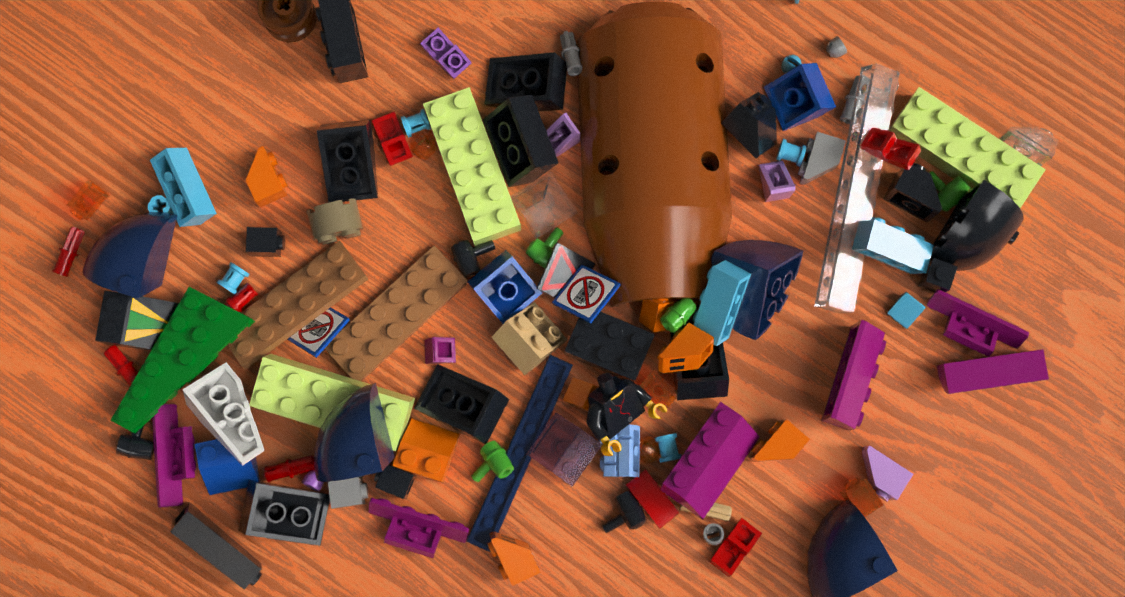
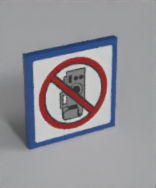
(586, 293)
(319, 332)

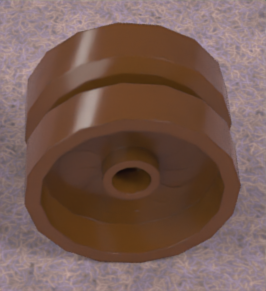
(288, 19)

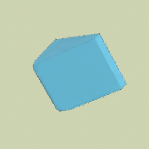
(906, 310)

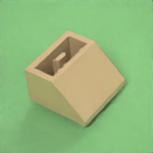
(529, 338)

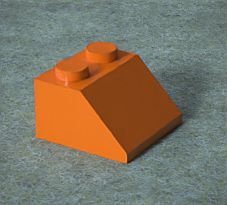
(426, 450)

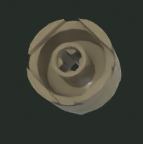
(335, 220)

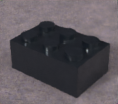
(341, 40)
(520, 140)
(610, 345)

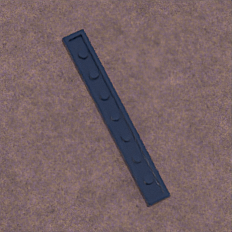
(530, 427)

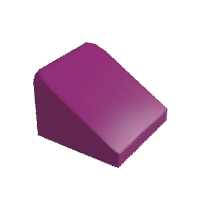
(440, 350)

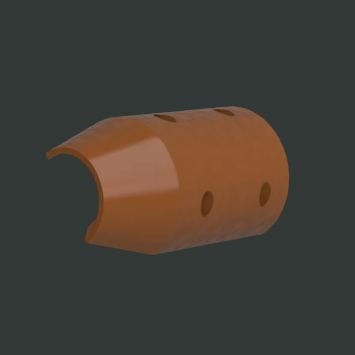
(656, 129)

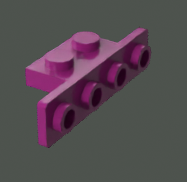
(974, 326)
(172, 456)
(415, 530)

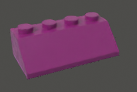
(854, 375)
(710, 461)

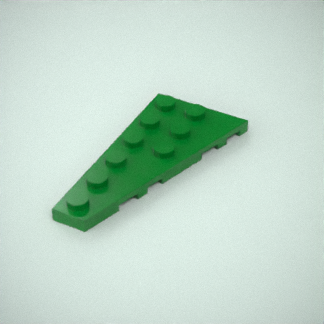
(183, 350)

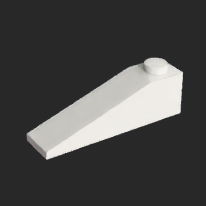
(224, 410)

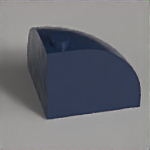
(132, 254)
(771, 271)
(353, 438)
(846, 554)

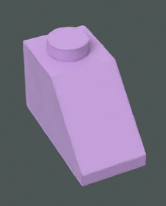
(884, 474)

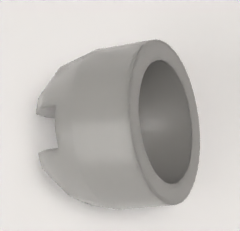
(836, 47)
(713, 529)

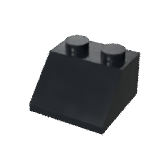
(753, 124)
(914, 193)

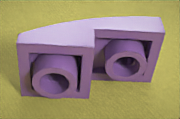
(445, 53)

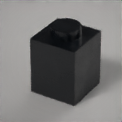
(264, 242)
(938, 276)
(395, 481)

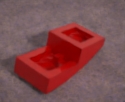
(392, 138)
(888, 148)
(652, 499)
(735, 547)

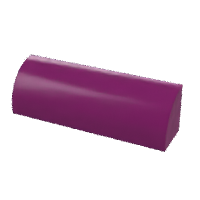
(993, 371)

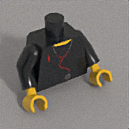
(616, 406)

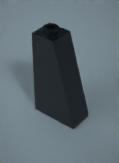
(216, 546)

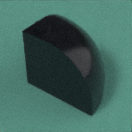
(978, 228)

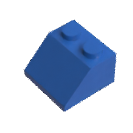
(800, 96)
(504, 287)
(221, 469)

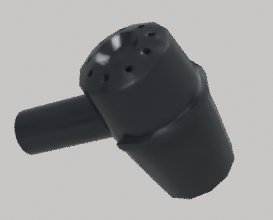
(466, 256)
(134, 446)
(630, 513)

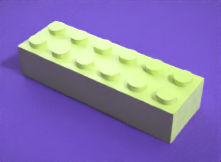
(964, 147)
(472, 167)
(312, 393)

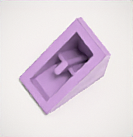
(563, 134)
(776, 181)

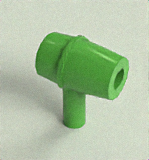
(952, 192)
(541, 251)
(678, 314)
(495, 460)

